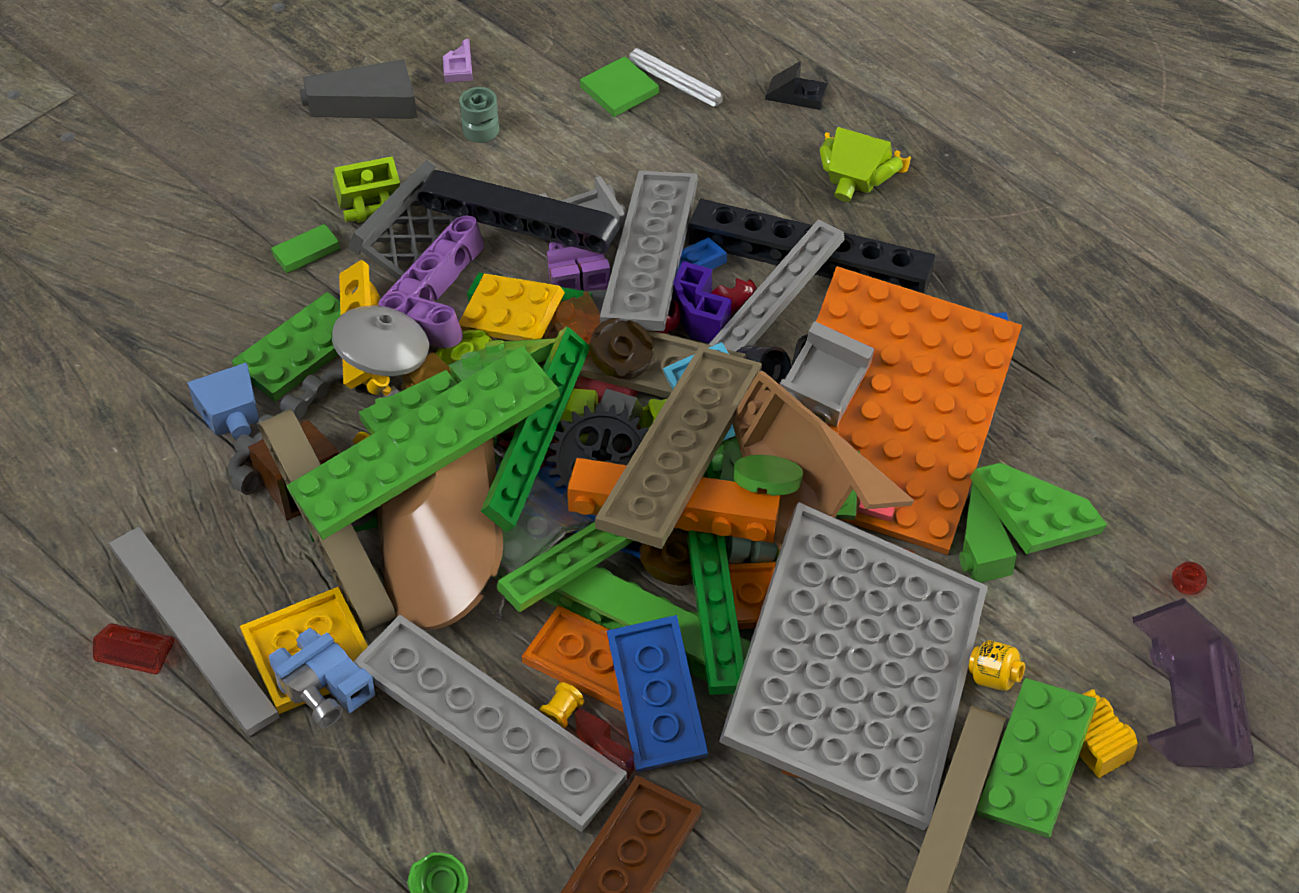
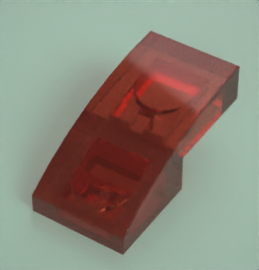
(597, 735)

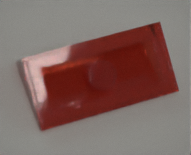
(131, 648)

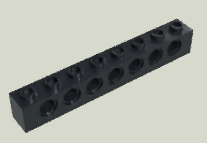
(772, 238)

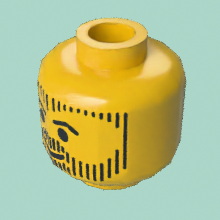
(996, 665)

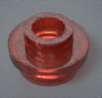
(1190, 571)

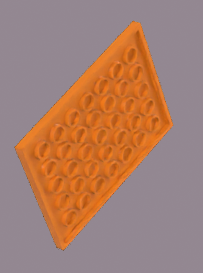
(922, 398)

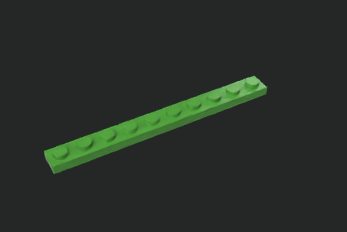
(568, 559)

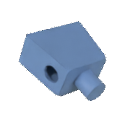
(226, 400)

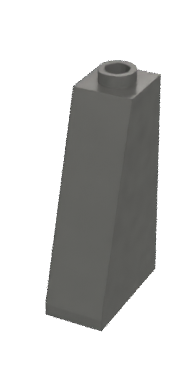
(361, 92)

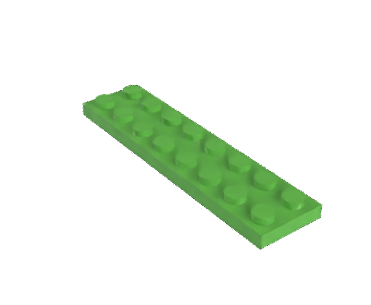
(422, 442)

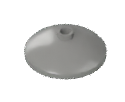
(380, 340)

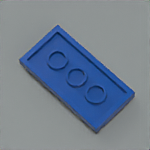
(657, 694)

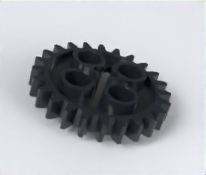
(570, 447)

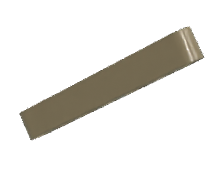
(340, 550)
(957, 803)

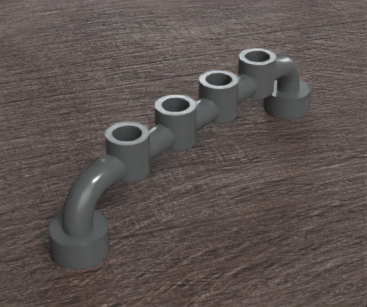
(248, 479)

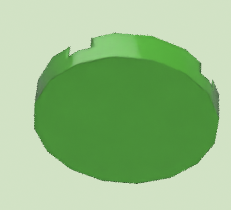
(768, 472)

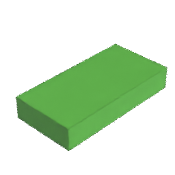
(305, 248)

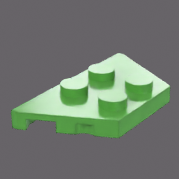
(476, 360)

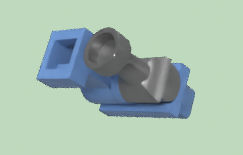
(318, 666)

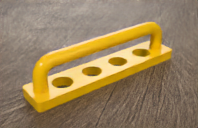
(365, 295)

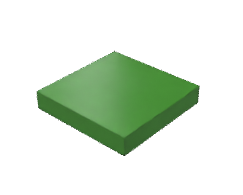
(619, 86)

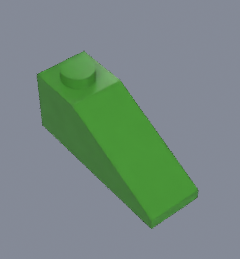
(986, 546)

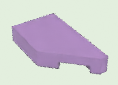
(458, 64)

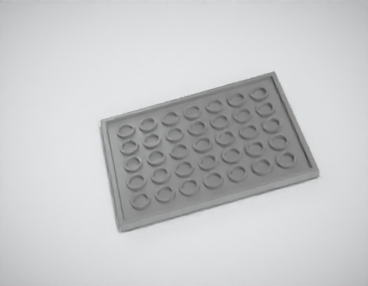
(857, 667)

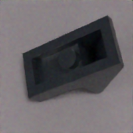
(791, 89)

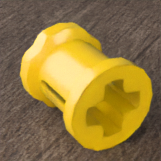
(563, 704)

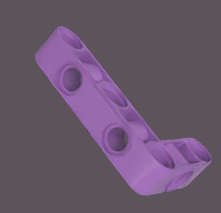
(431, 277)

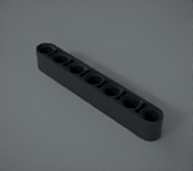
(519, 211)

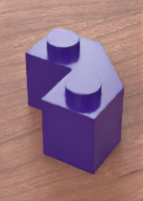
(701, 312)

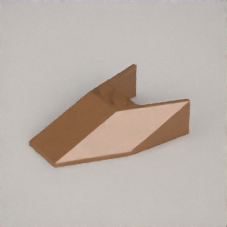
(781, 426)

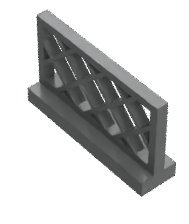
(392, 213)

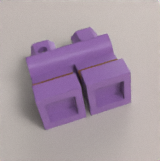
(574, 265)

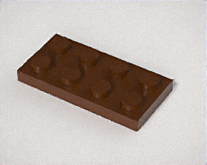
(636, 842)

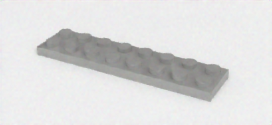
(650, 249)
(491, 723)

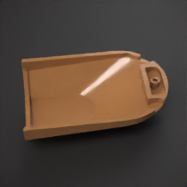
(439, 542)

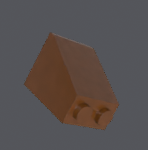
(271, 476)

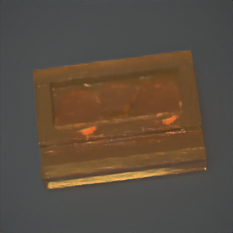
(579, 315)

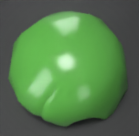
(438, 874)

